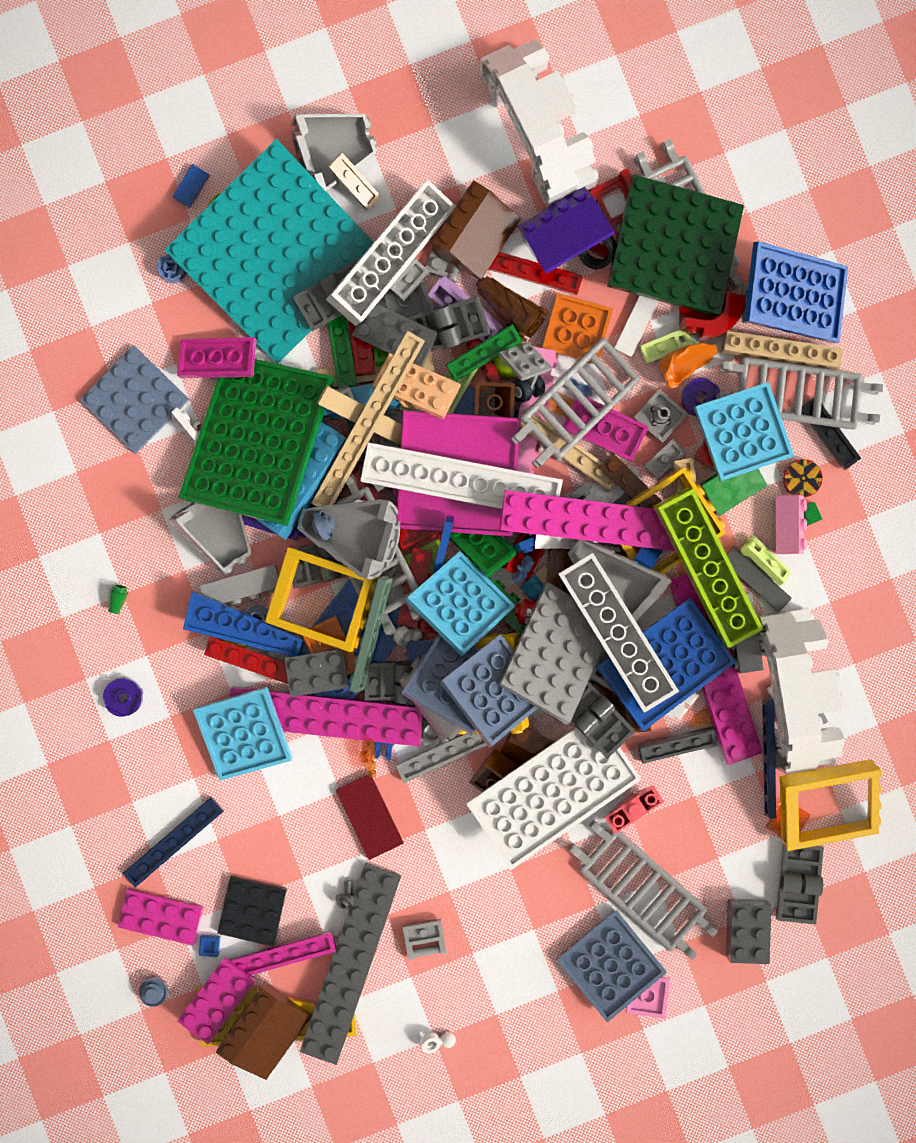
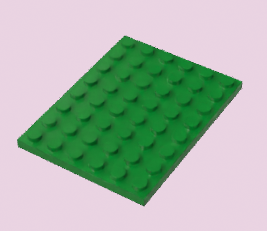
(257, 442)

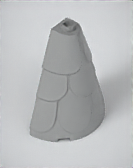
(363, 534)
(635, 583)

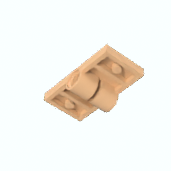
(424, 390)

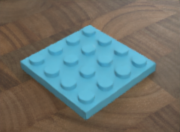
(744, 431)
(460, 603)
(243, 733)

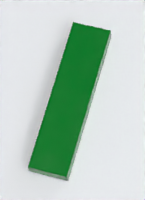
(342, 352)
(483, 352)

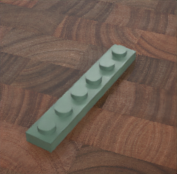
(372, 627)

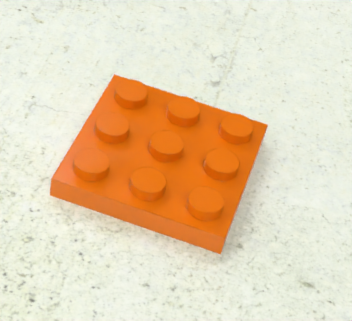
(576, 326)

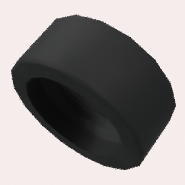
(597, 264)

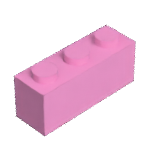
(790, 524)

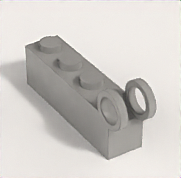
(243, 585)
(748, 652)

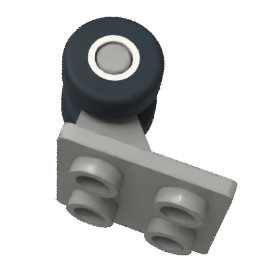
(527, 365)

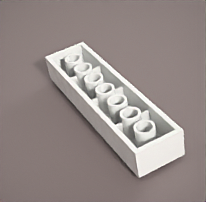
(391, 253)
(618, 632)

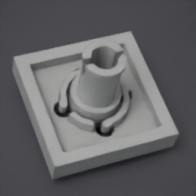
(665, 410)

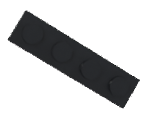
(833, 438)

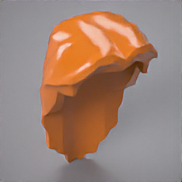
(684, 361)

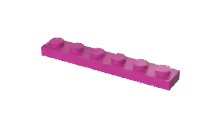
(286, 953)

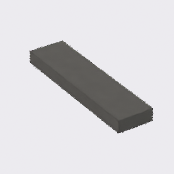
(758, 580)
(677, 744)

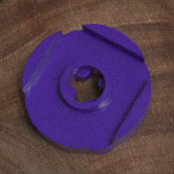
(691, 391)
(112, 699)

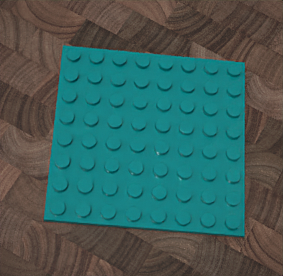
(267, 243)

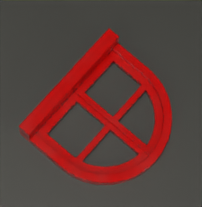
(623, 182)

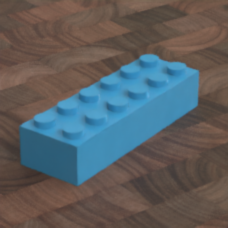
(324, 452)

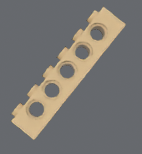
(780, 350)

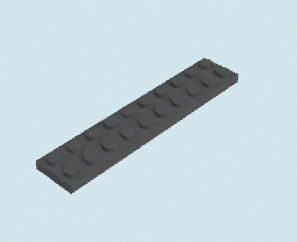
(350, 964)

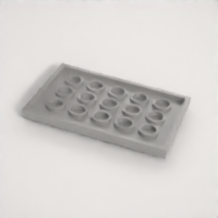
(553, 656)

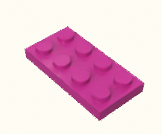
(217, 357)
(612, 433)
(160, 916)
(216, 1000)

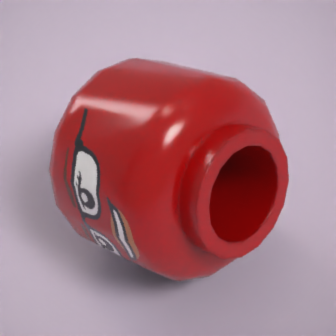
(524, 610)

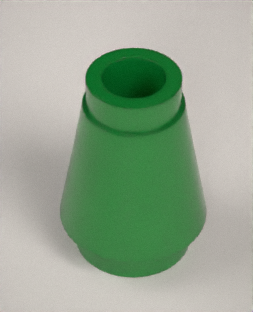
(117, 597)

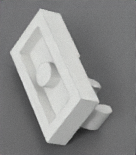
(182, 421)

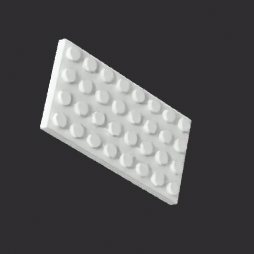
(550, 795)

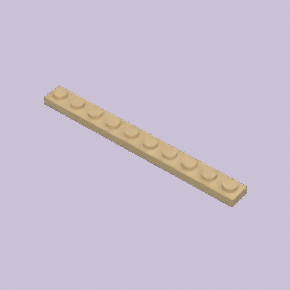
(368, 419)

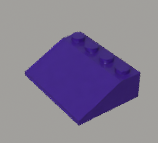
(565, 229)

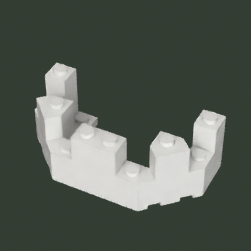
(535, 109)
(799, 692)

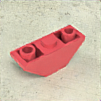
(633, 808)

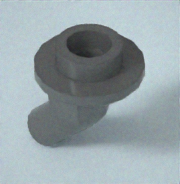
(345, 900)

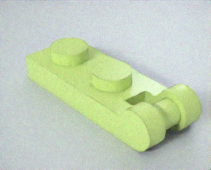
(662, 346)
(765, 560)

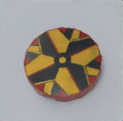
(803, 478)

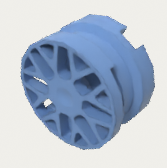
(170, 269)

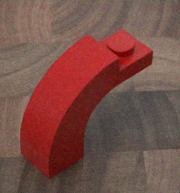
(711, 329)

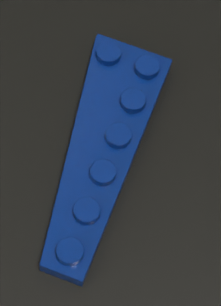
(227, 623)

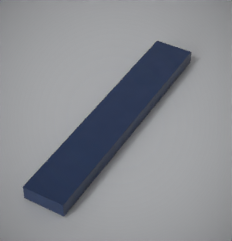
(769, 759)
(173, 842)

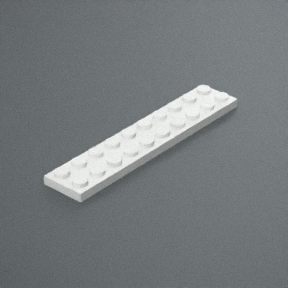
(449, 476)

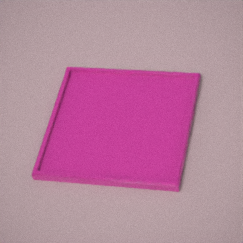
(462, 438)

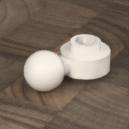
(404, 635)
(431, 1042)

